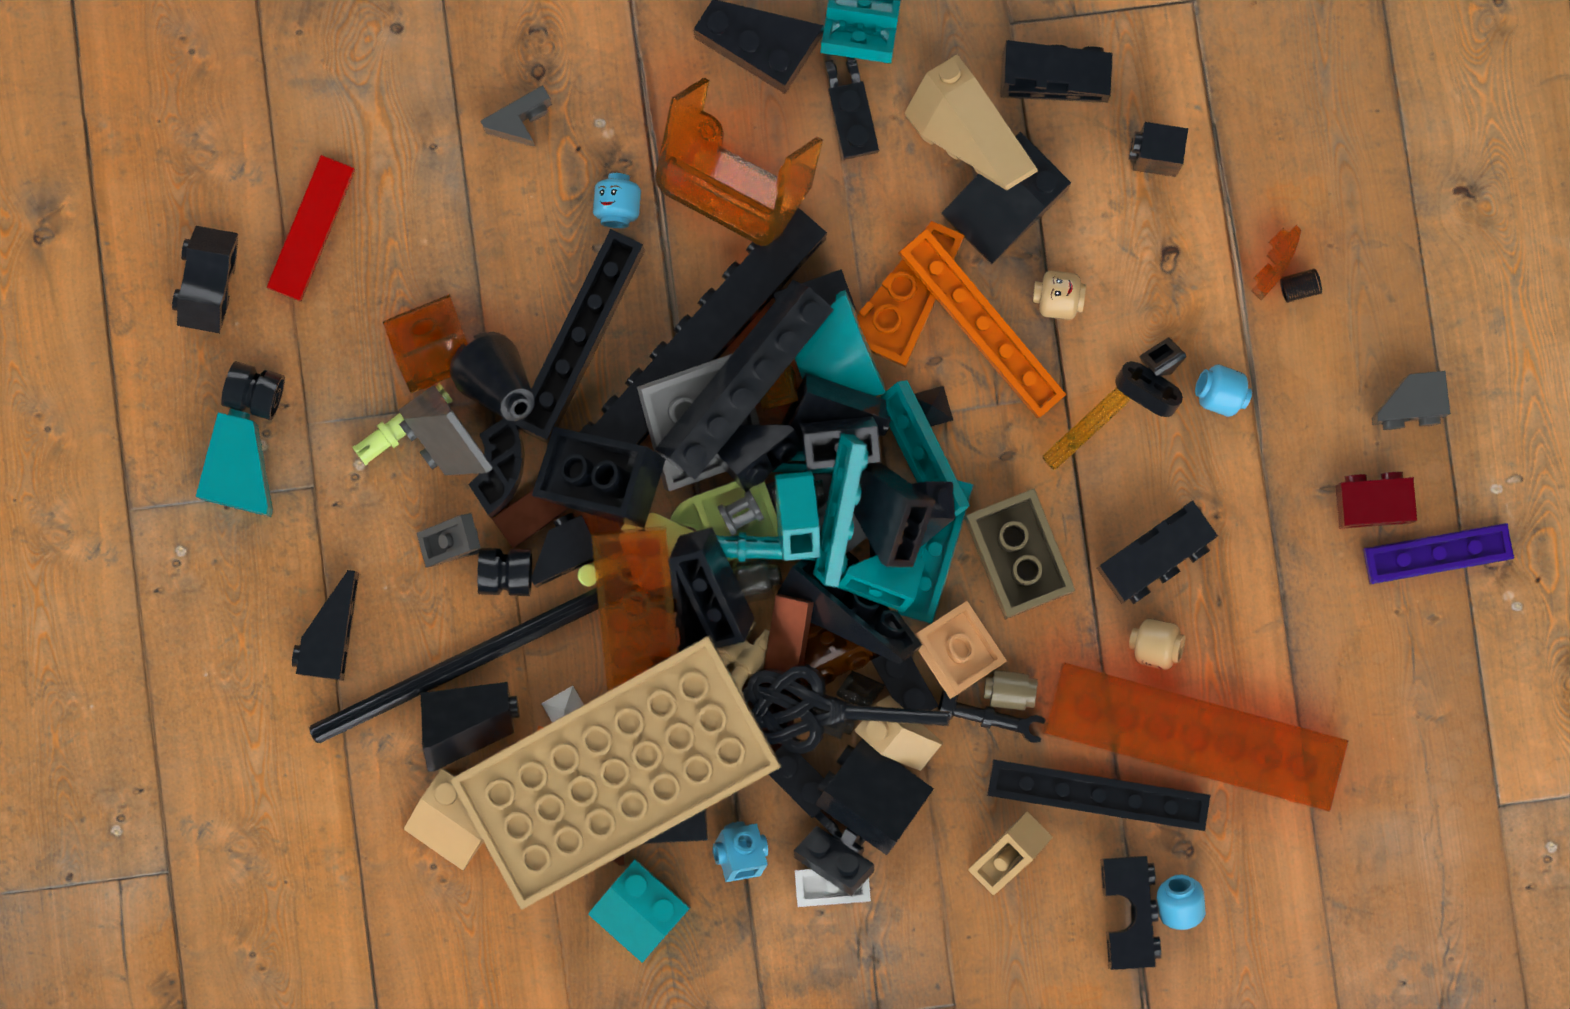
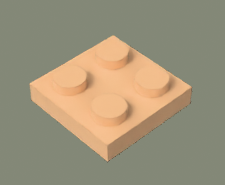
(959, 649)

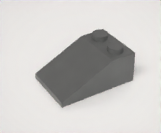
(442, 435)

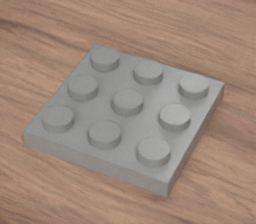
(667, 401)

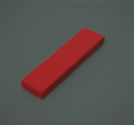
(311, 228)

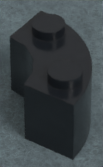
(206, 278)
(507, 457)

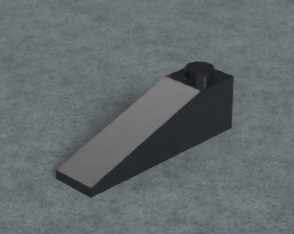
(851, 615)

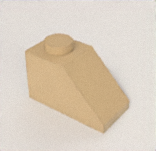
(902, 742)
(1010, 853)

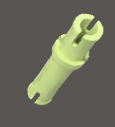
(386, 435)

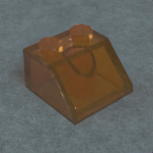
(426, 342)

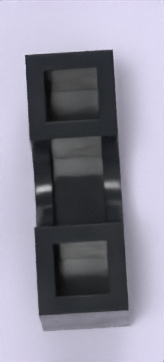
(1134, 945)

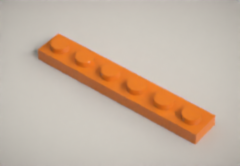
(982, 323)

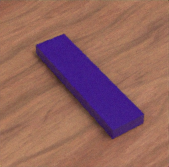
(1438, 553)

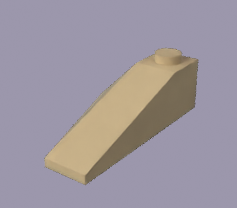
(962, 119)

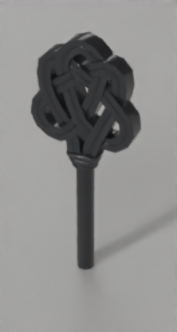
(836, 711)

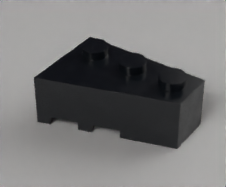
(759, 41)
(1055, 72)
(1158, 553)
(707, 592)

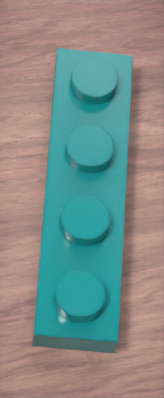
(919, 441)
(838, 521)
(938, 556)

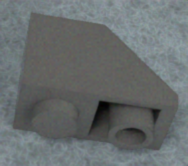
(1416, 398)

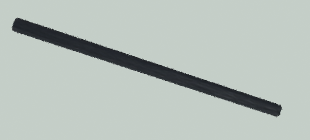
(454, 666)

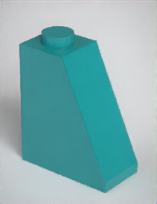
(235, 466)

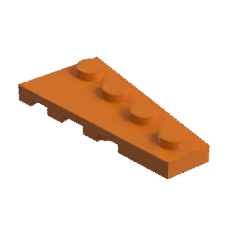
(902, 305)

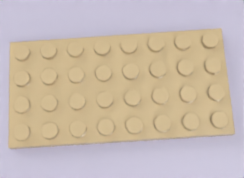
(615, 773)

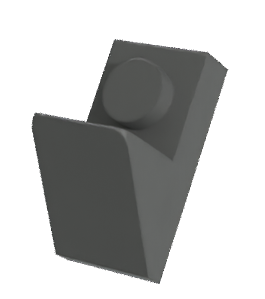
(508, 121)
(449, 540)

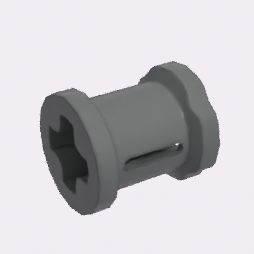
(735, 523)

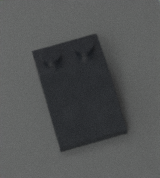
(999, 217)
(599, 476)

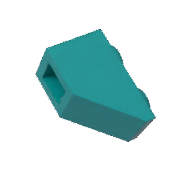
(797, 516)

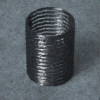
(1311, 274)

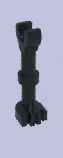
(989, 717)

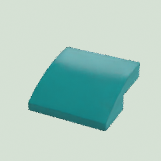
(861, 29)

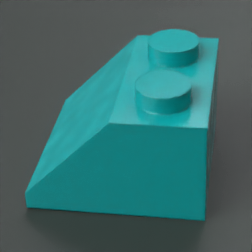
(639, 910)

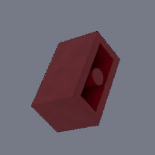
(1376, 501)

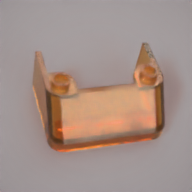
(723, 185)

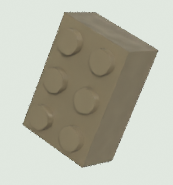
(1019, 554)

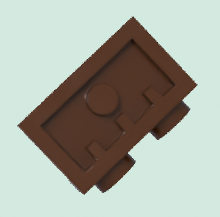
(834, 654)

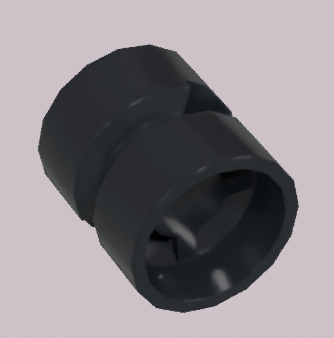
(252, 390)
(504, 572)

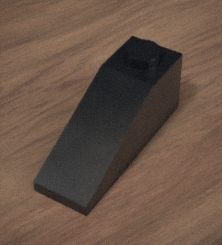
(327, 639)

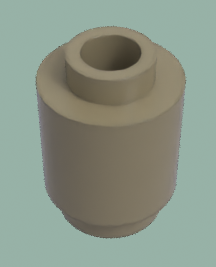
(1011, 690)

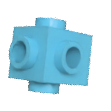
(741, 851)

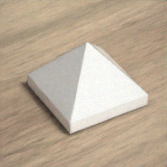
(562, 704)

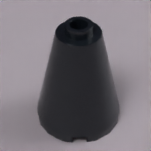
(493, 376)

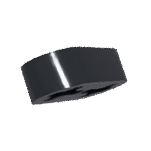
(1148, 389)

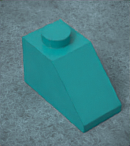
(885, 585)

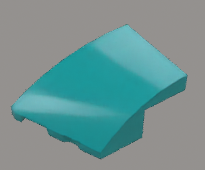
(841, 351)

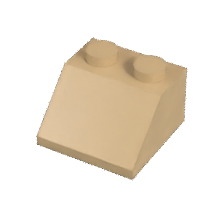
(444, 823)

